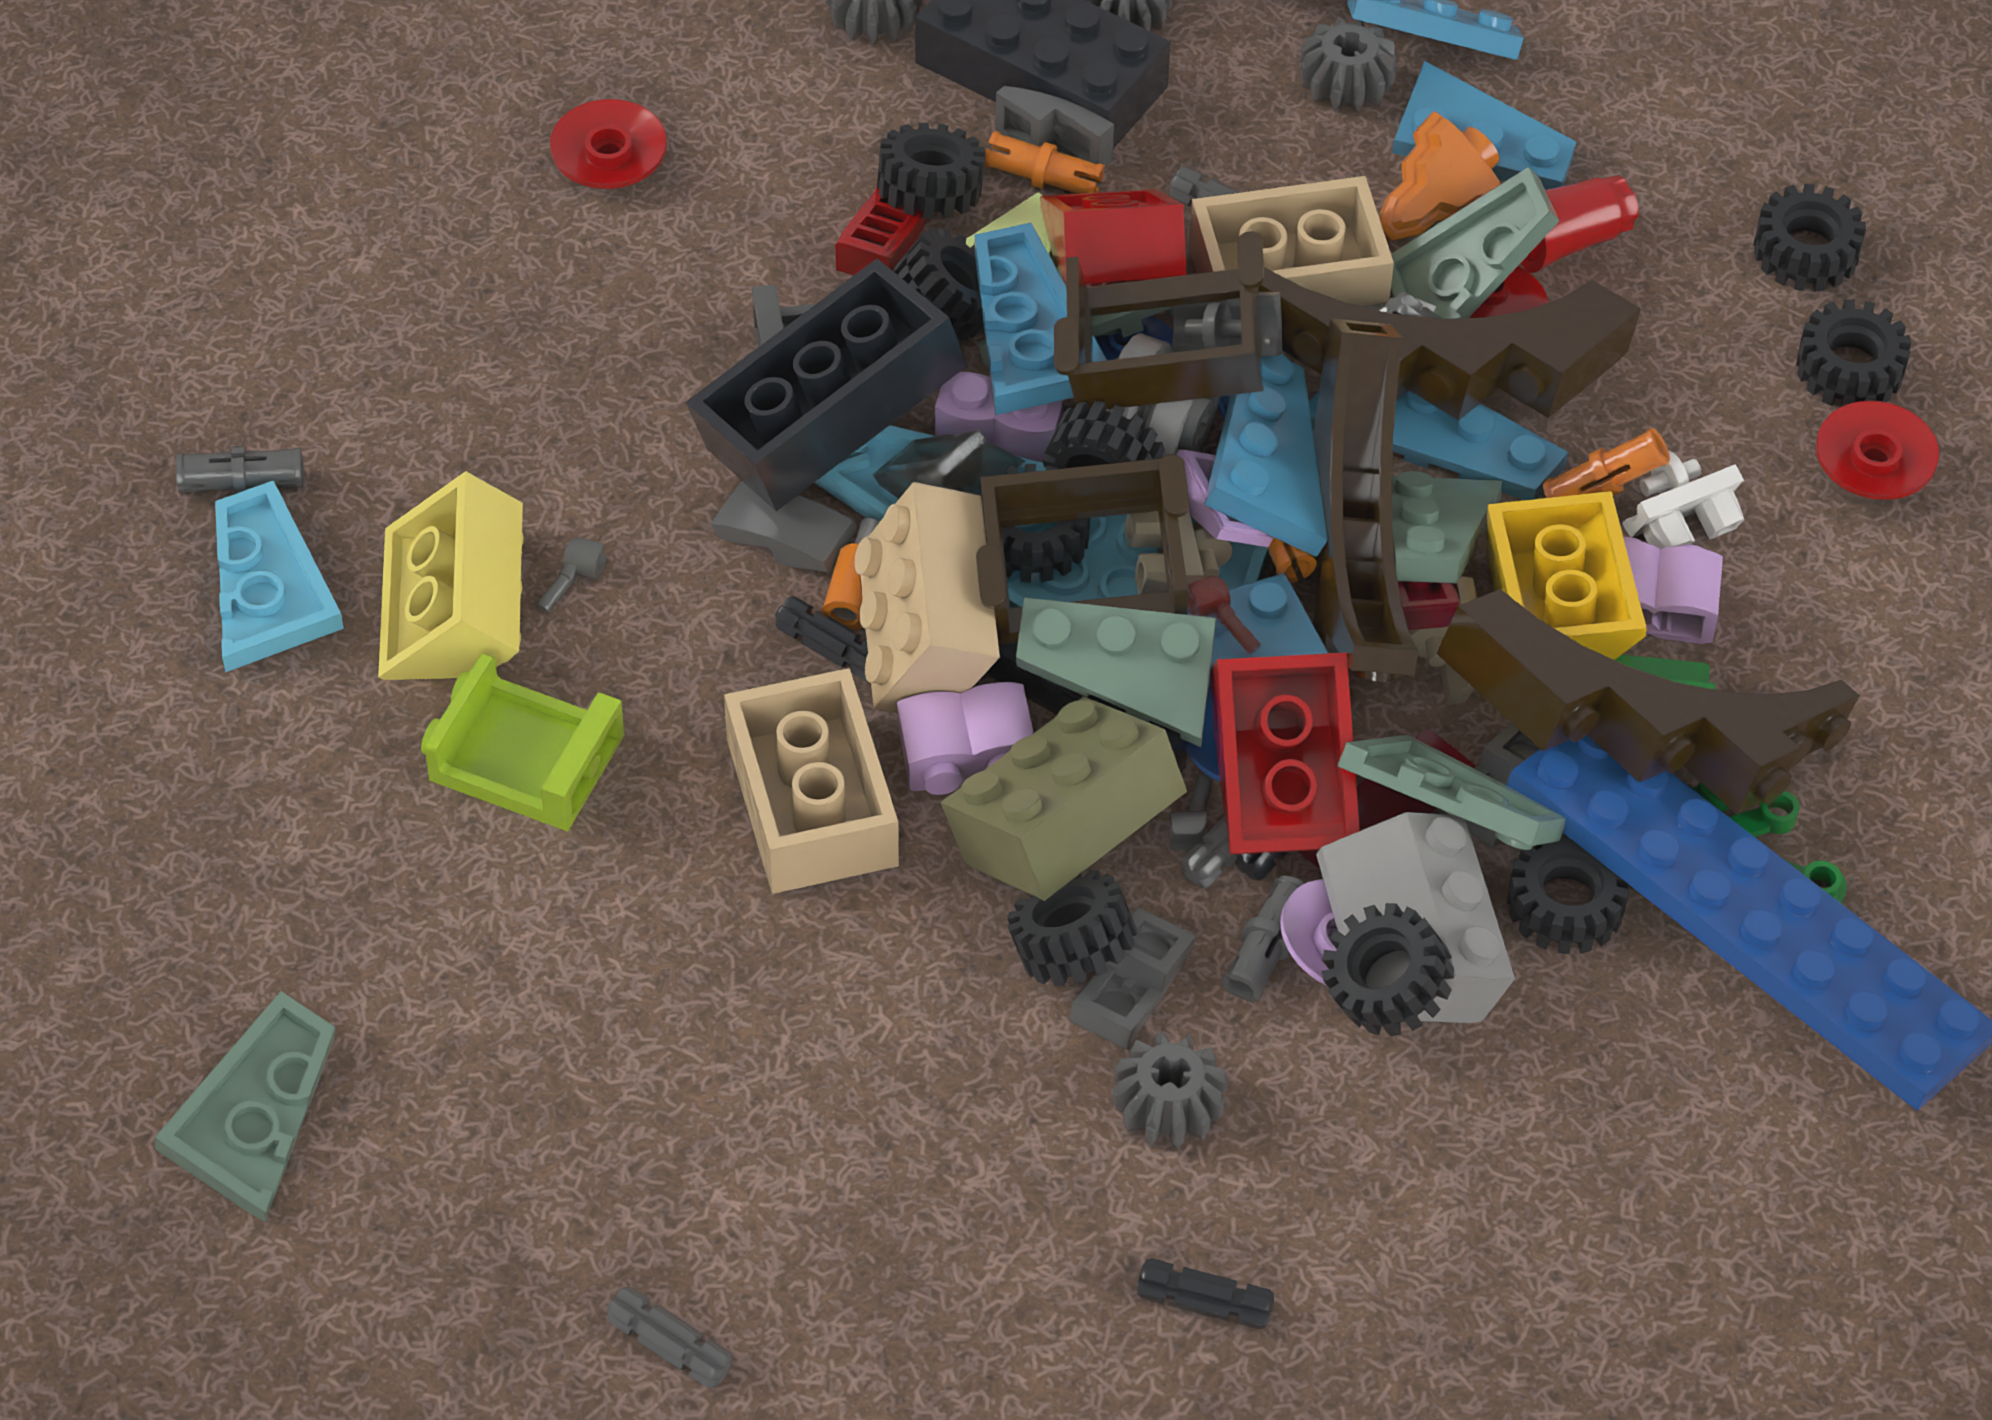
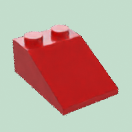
(1117, 234)
(1279, 751)

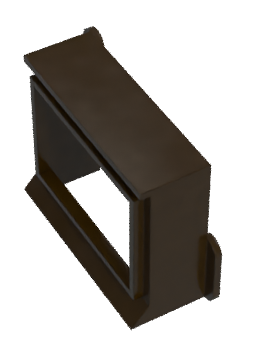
(1168, 375)
(1081, 495)

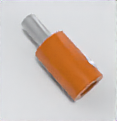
(845, 588)

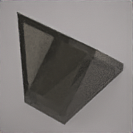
(945, 462)

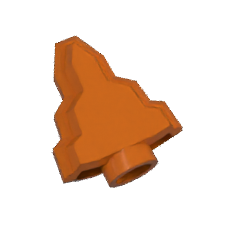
(1439, 177)

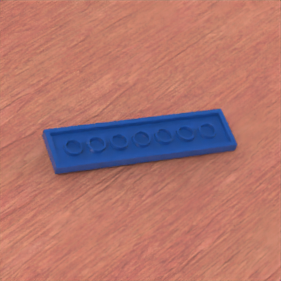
(1762, 918)

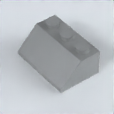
(1434, 870)

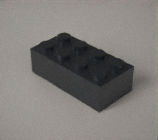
(1047, 48)
(827, 384)

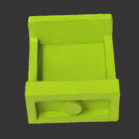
(521, 745)

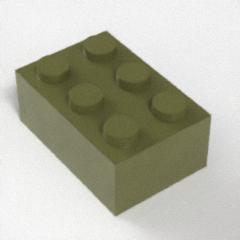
(1064, 797)

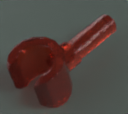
(1212, 597)

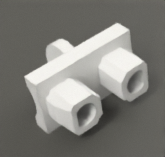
(1709, 497)

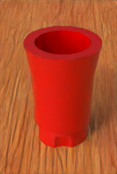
(1587, 216)

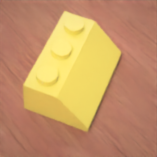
(451, 583)

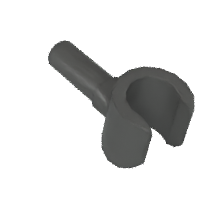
(580, 558)
(1189, 827)

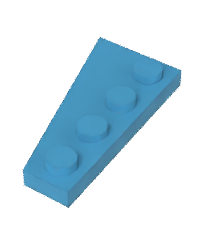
(1020, 306)
(1476, 446)
(1268, 460)

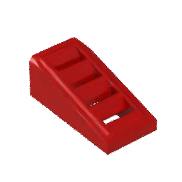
(855, 253)

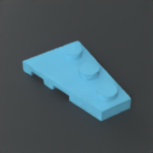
(267, 580)

